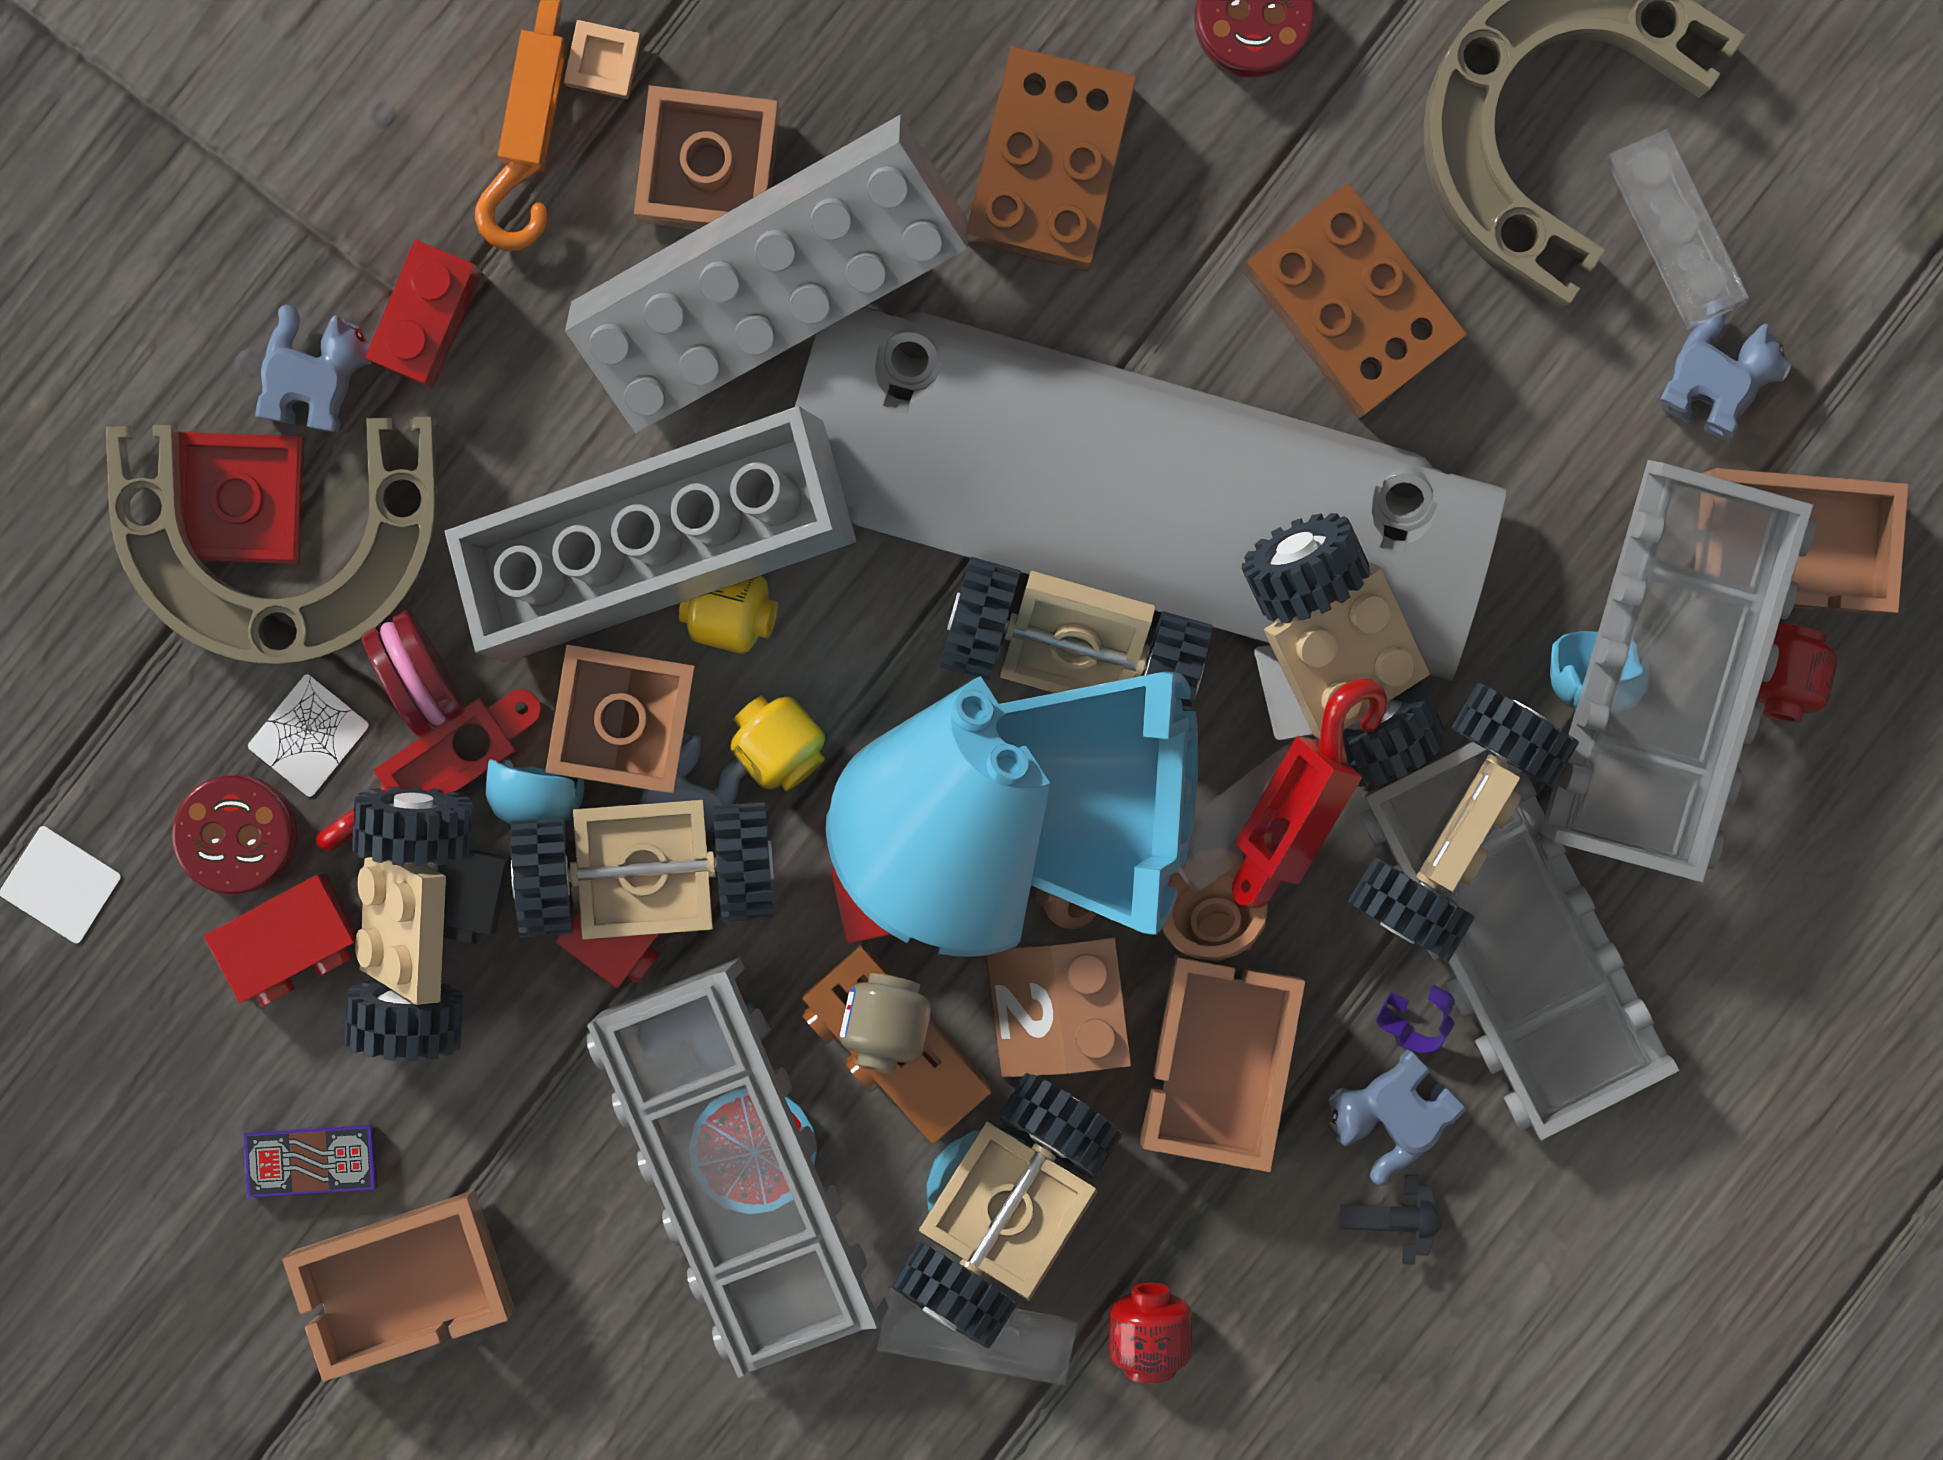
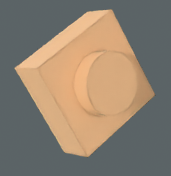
(602, 59)

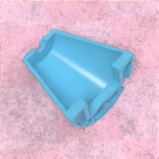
(1117, 794)
(941, 827)

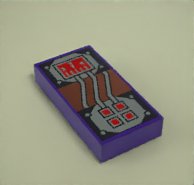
(310, 1160)

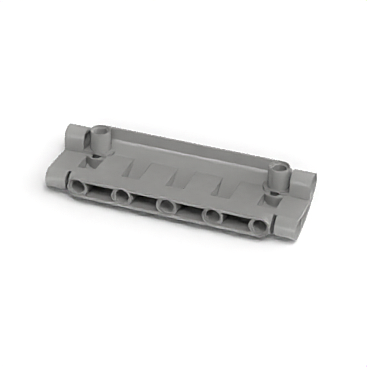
(1127, 476)

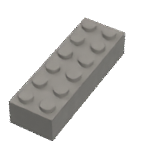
(768, 274)
(650, 535)

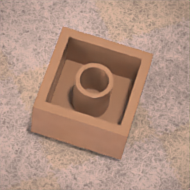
(703, 155)

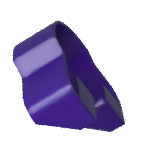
(1401, 1028)

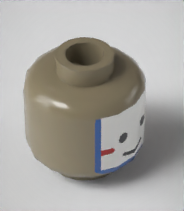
(885, 1022)

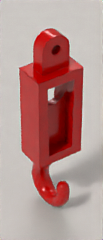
(433, 761)
(1308, 794)

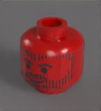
(1801, 676)
(1150, 1333)

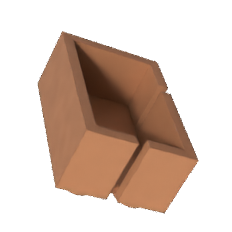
(1855, 543)
(1222, 1063)
(398, 1285)

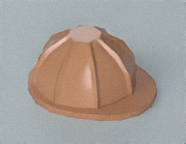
(1210, 921)

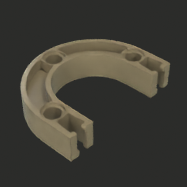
(1462, 111)
(232, 622)

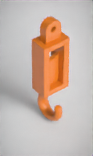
(527, 126)

